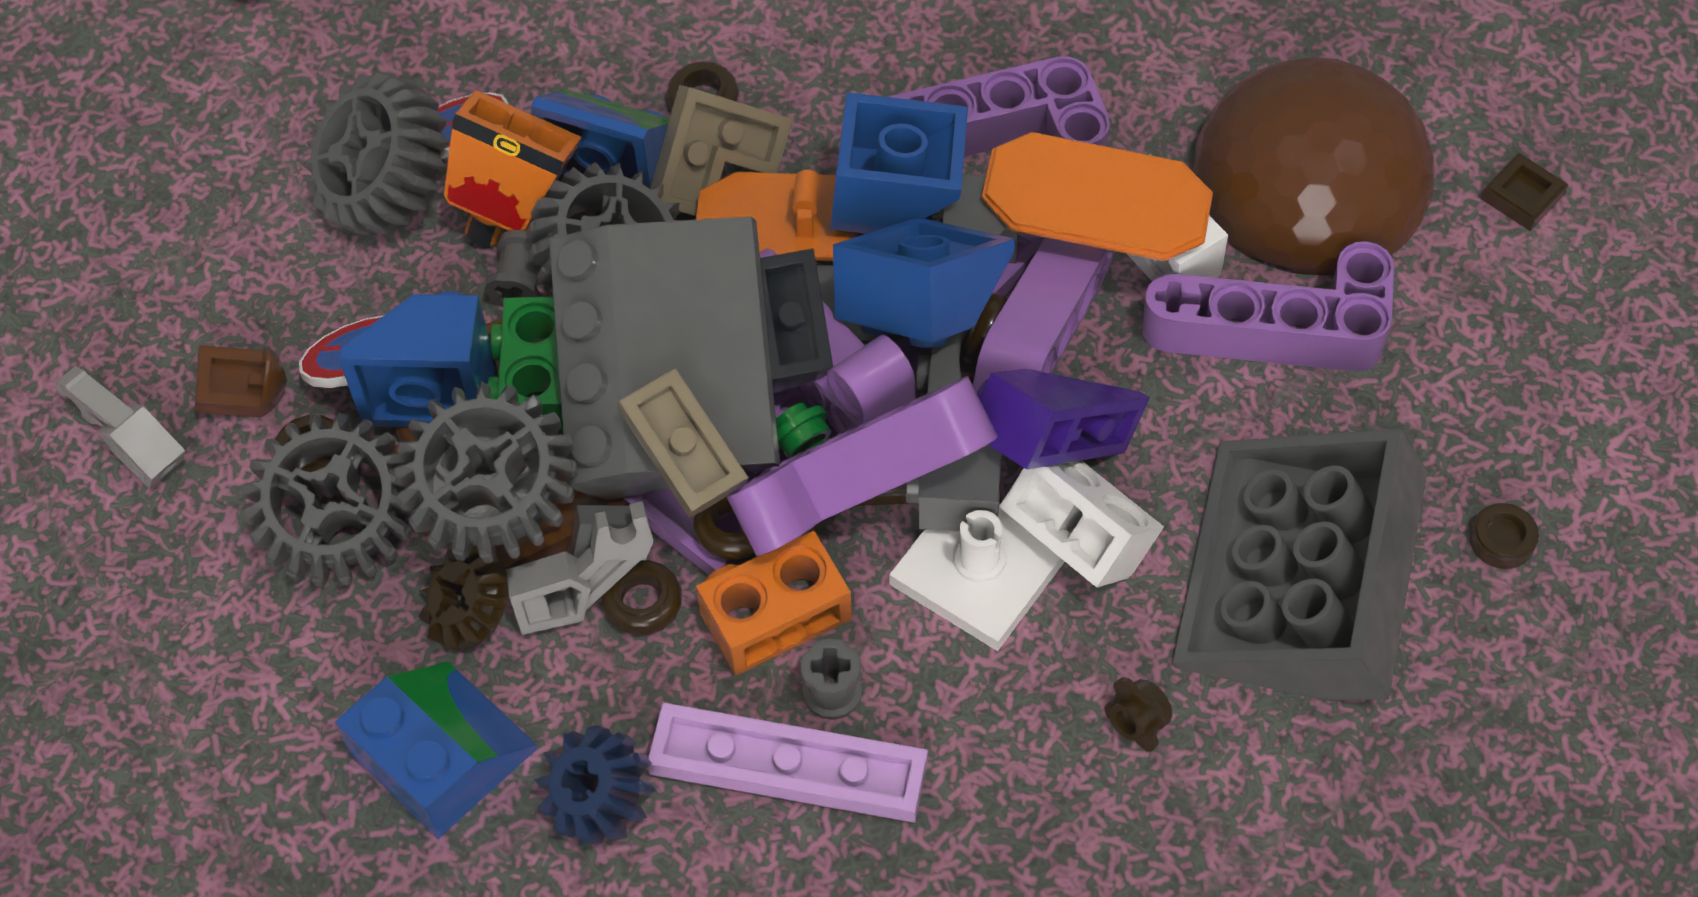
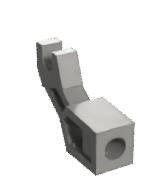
(125, 429)
(563, 587)

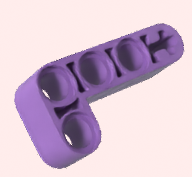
(1037, 97)
(1044, 309)
(1266, 310)
(864, 377)
(861, 464)

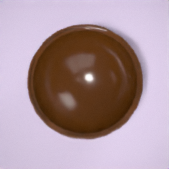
(1315, 163)

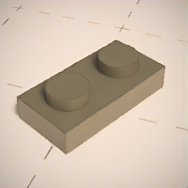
(682, 443)

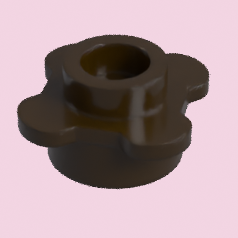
(1139, 711)

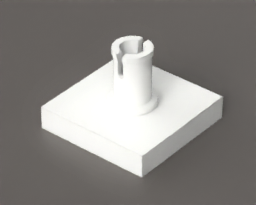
(978, 575)

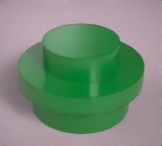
(801, 428)

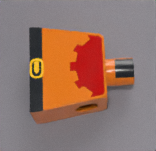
(502, 165)

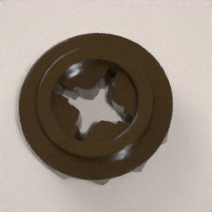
(485, 593)

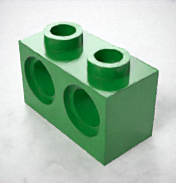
(527, 364)

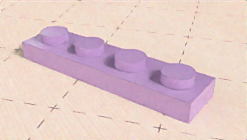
(788, 762)

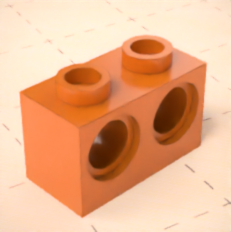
(782, 614)

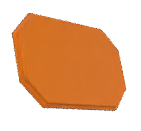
(1097, 196)
(789, 209)

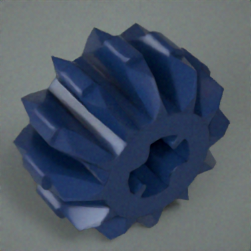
(570, 783)

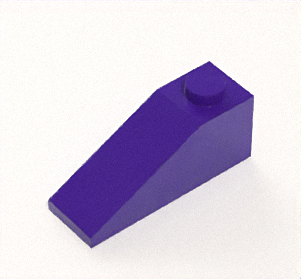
(1058, 418)

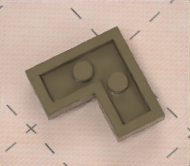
(705, 135)

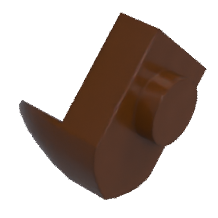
(238, 381)

